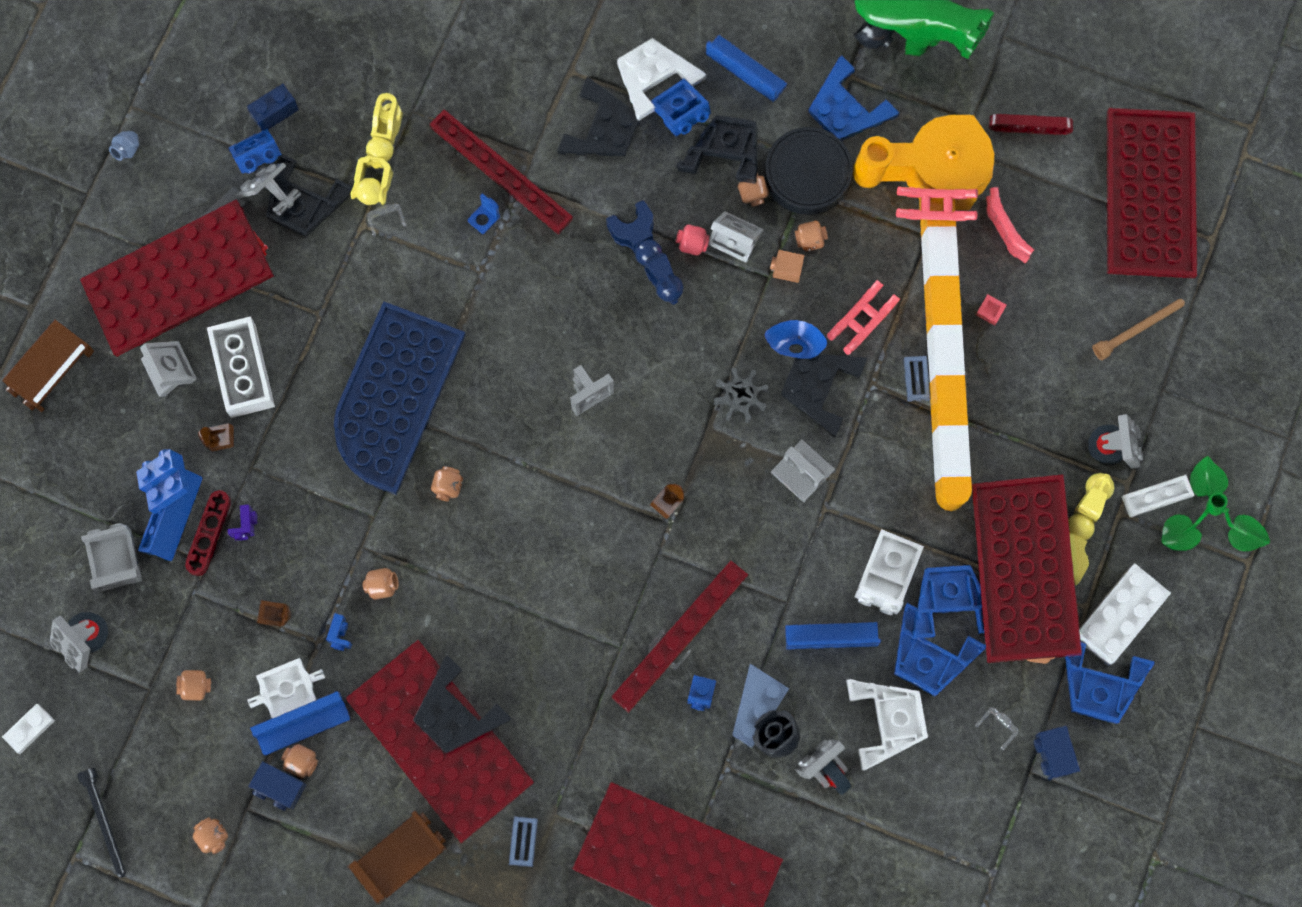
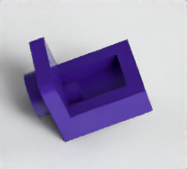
(248, 520)

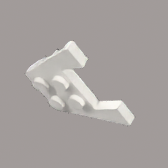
(649, 66)
(898, 717)

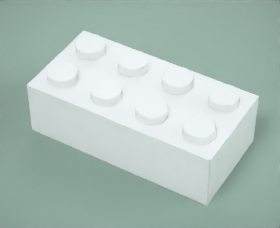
(240, 367)
(1122, 614)

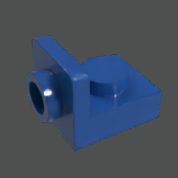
(337, 629)
(701, 693)

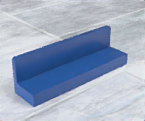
(745, 68)
(167, 525)
(832, 635)
(301, 723)

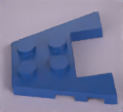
(840, 112)
(944, 592)
(926, 663)
(1100, 693)

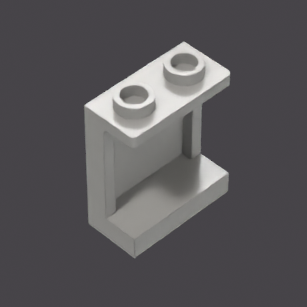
(112, 557)

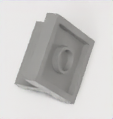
(734, 236)
(166, 366)
(588, 392)
(802, 470)

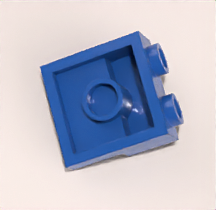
(681, 107)
(255, 151)
(163, 480)

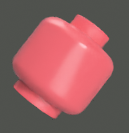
(692, 240)

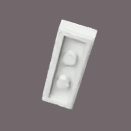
(1158, 496)

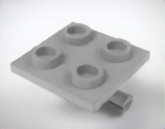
(264, 178)

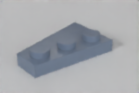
(758, 697)

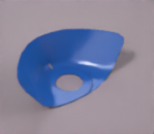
(786, 334)

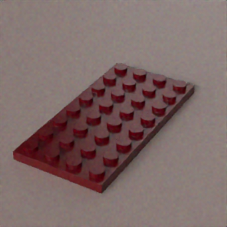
(1151, 193)
(176, 278)
(1026, 569)
(460, 786)
(672, 857)

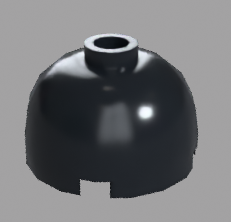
(873, 36)
(776, 734)

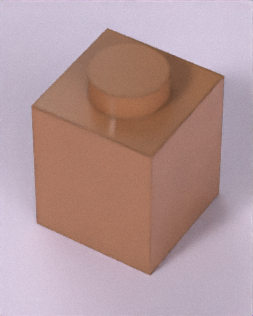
(787, 266)

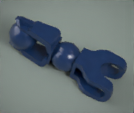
(647, 251)

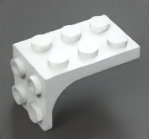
(888, 573)

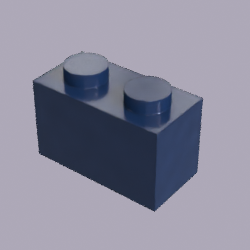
(273, 107)
(1056, 753)
(277, 786)

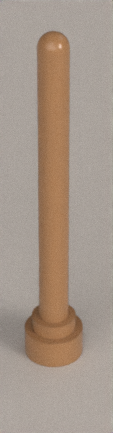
(1104, 348)

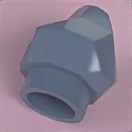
(124, 145)

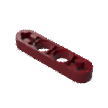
(1031, 124)
(210, 533)

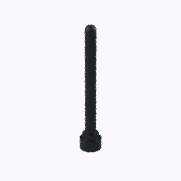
(88, 779)

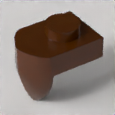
(217, 437)
(668, 499)
(273, 613)

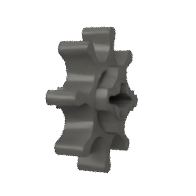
(745, 402)

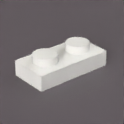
(28, 728)

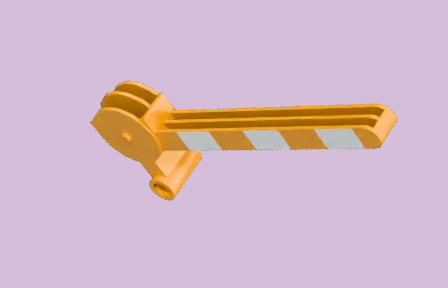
(944, 155)

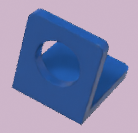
(488, 208)

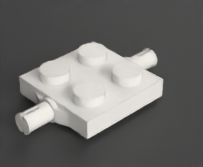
(286, 688)

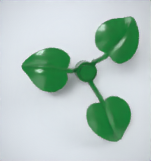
(1211, 480)

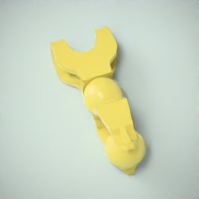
(379, 151)
(1081, 524)

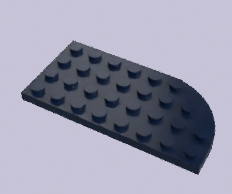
(393, 394)

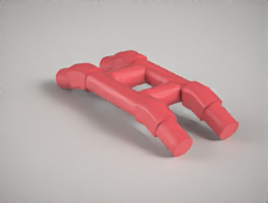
(948, 196)
(1015, 244)
(863, 304)

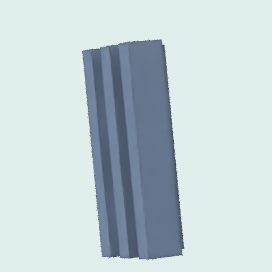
(918, 397)
(521, 862)

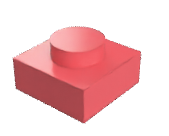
(991, 309)

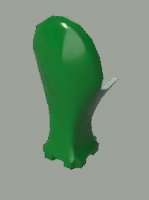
(928, 22)

